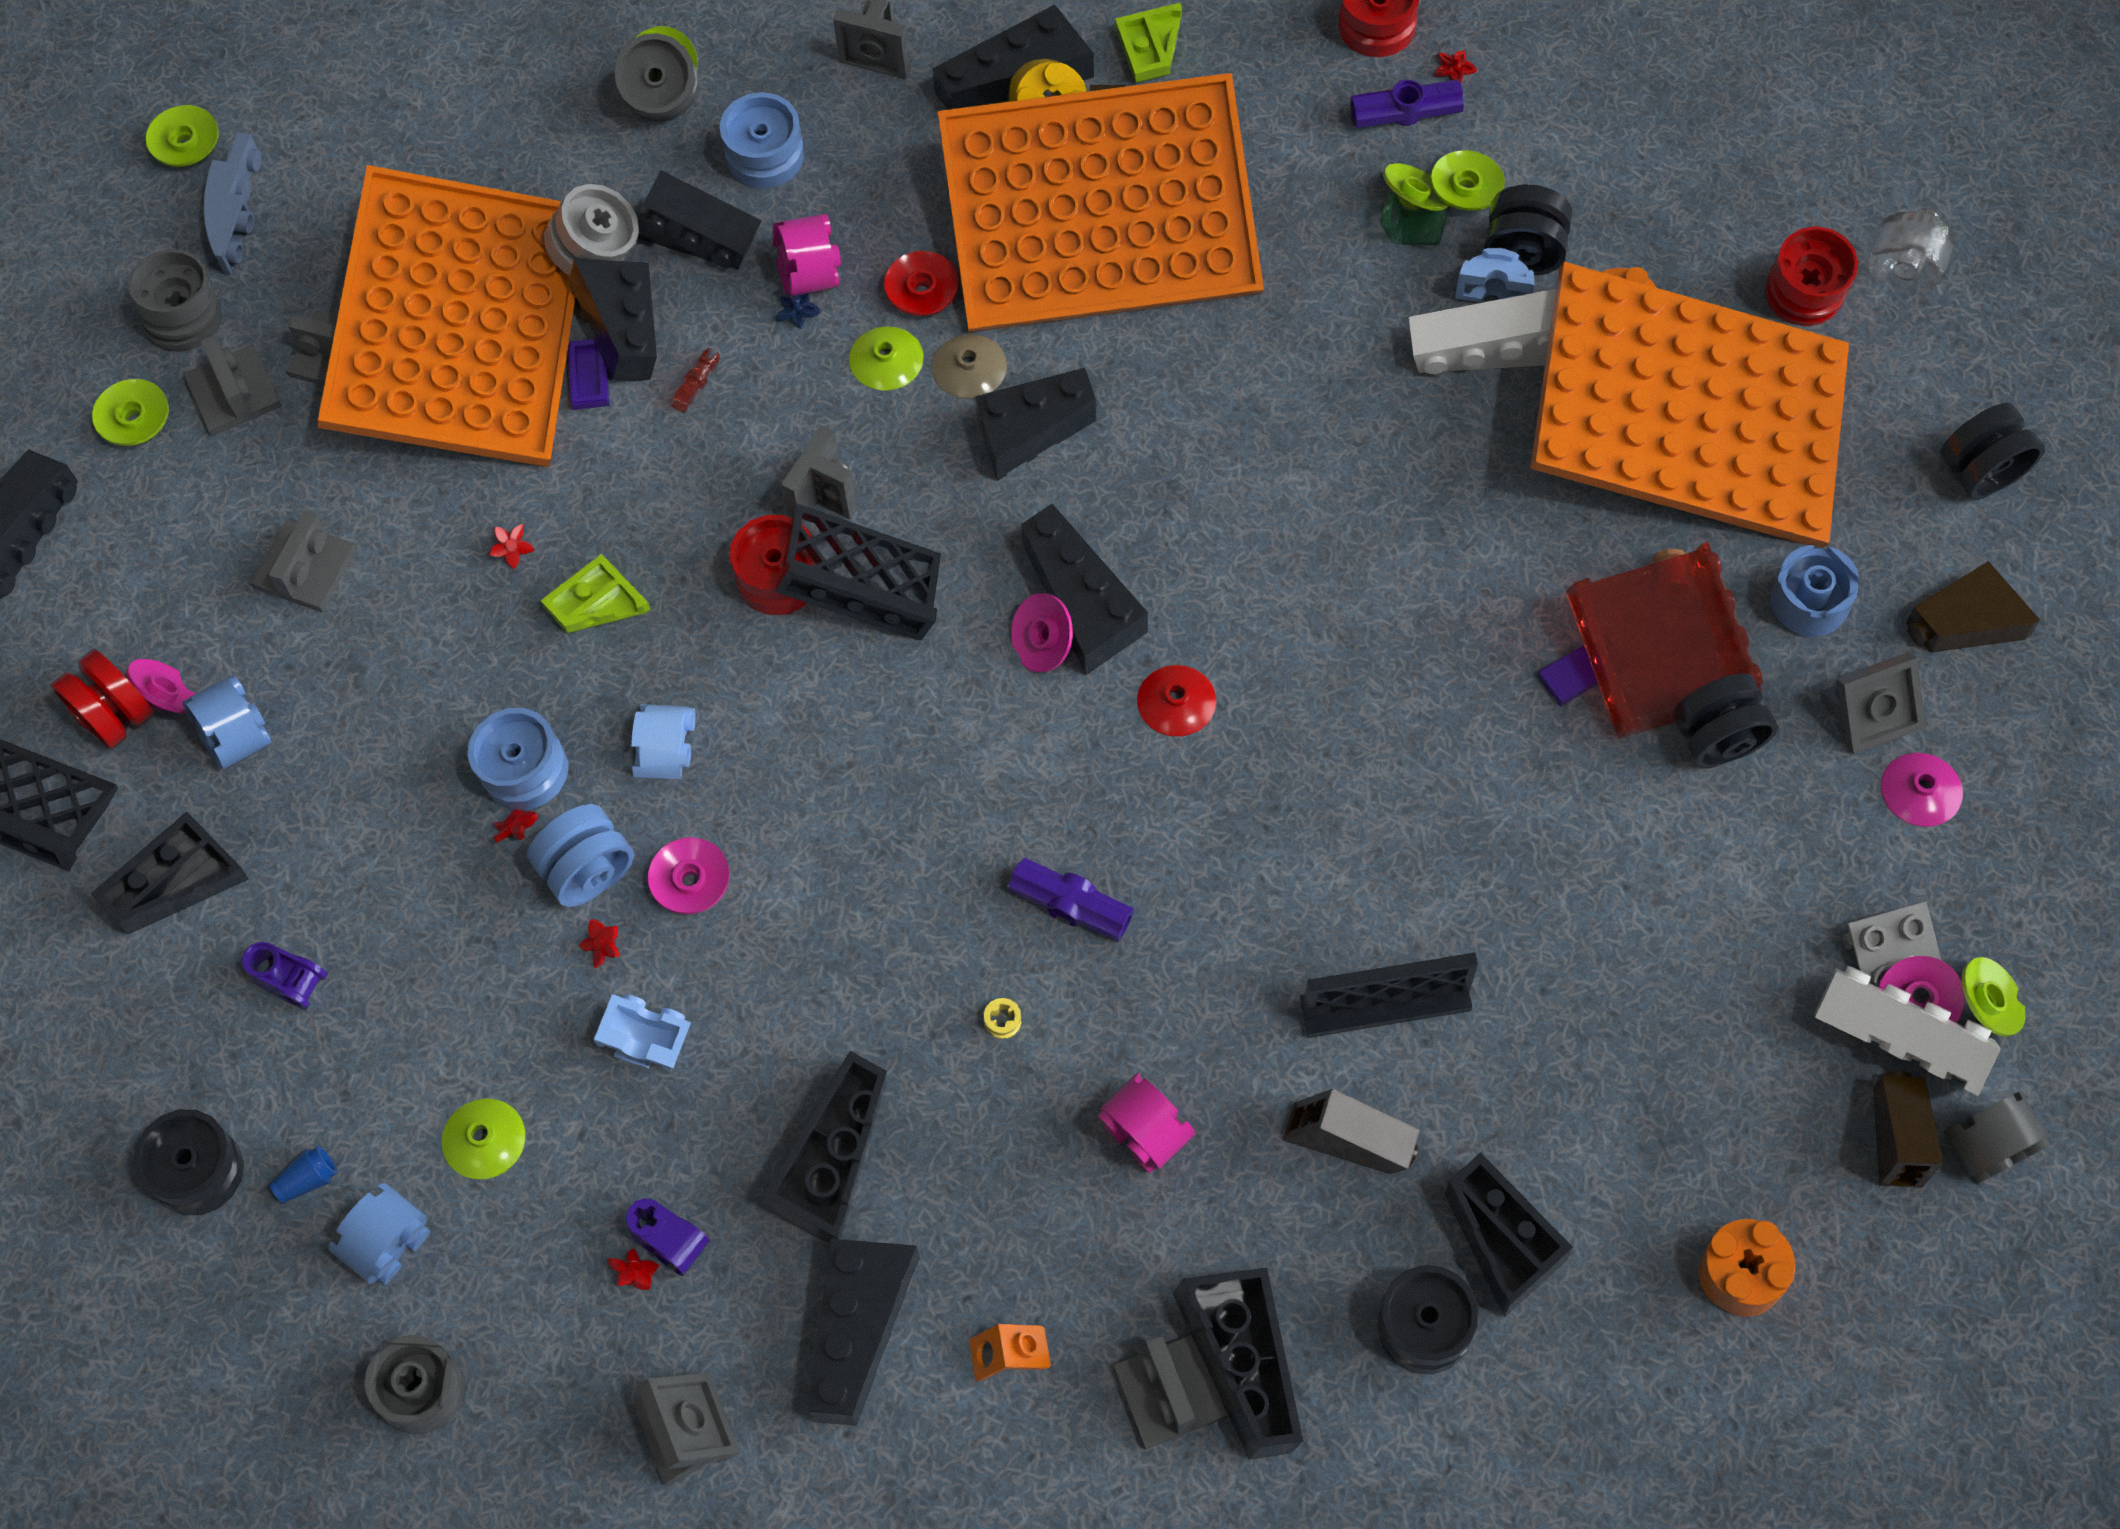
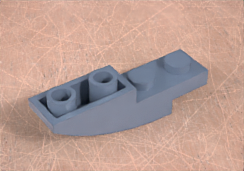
(225, 200)

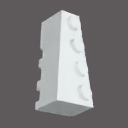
(1484, 334)
(1908, 1029)

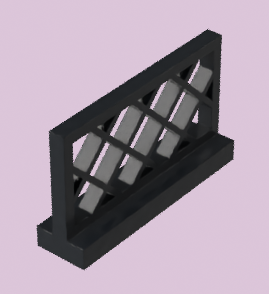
(856, 595)
(32, 836)
(1388, 995)

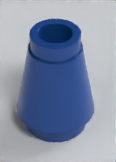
(306, 1173)

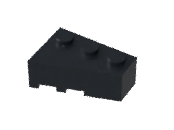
(695, 223)
(620, 313)
(1033, 417)
(168, 876)
(1504, 1232)

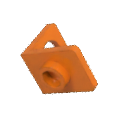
(1012, 1349)

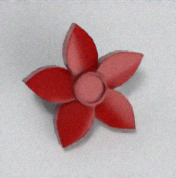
(1455, 66)
(510, 545)
(515, 824)
(601, 942)
(633, 1270)

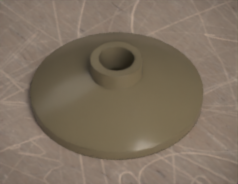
(972, 378)

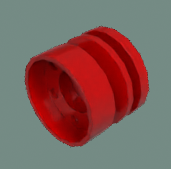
(1811, 276)

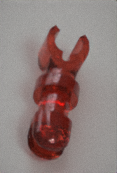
(695, 379)

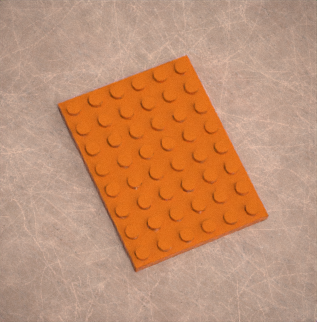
(1100, 202)
(450, 320)
(1691, 406)

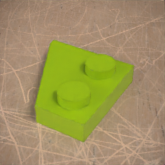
(1150, 40)
(594, 598)

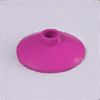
(1042, 632)
(158, 684)
(1917, 804)
(687, 858)
(1933, 975)

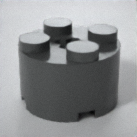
(1998, 1137)
(400, 1366)

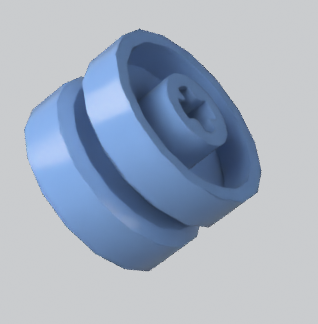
(762, 140)
(518, 759)
(580, 855)

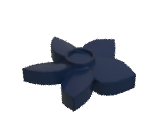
(798, 308)

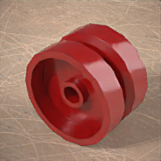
(1378, 26)
(758, 561)
(98, 703)

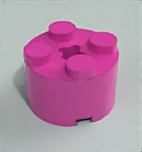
(805, 255)
(1146, 1121)

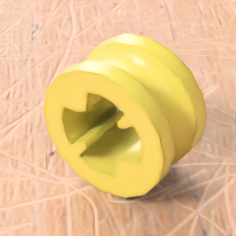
(993, 1009)

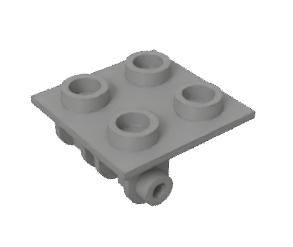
(1891, 937)

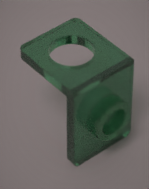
(1411, 226)

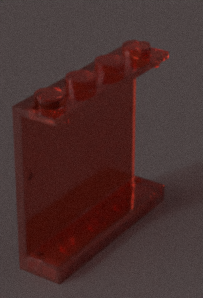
(1659, 636)

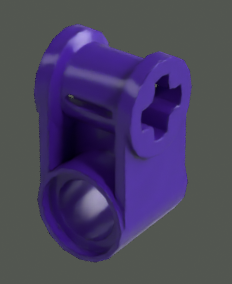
(289, 977)
(670, 1239)

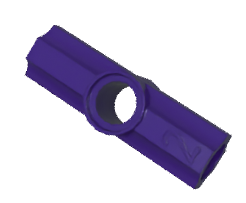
(1406, 103)
(1071, 899)

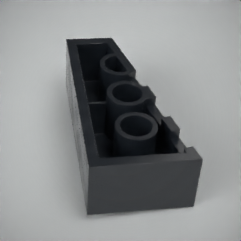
(986, 70)
(29, 503)
(1100, 606)
(829, 1153)
(857, 1316)
(1244, 1353)

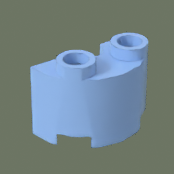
(1496, 274)
(660, 739)
(640, 1034)

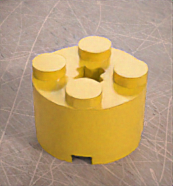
(1043, 75)

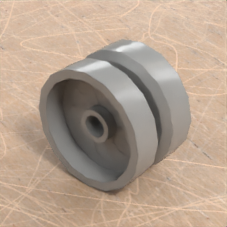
(591, 225)

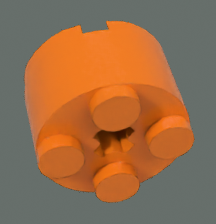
(1758, 1246)

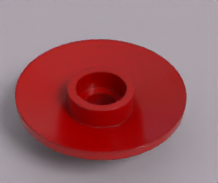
(918, 270)
(1172, 715)

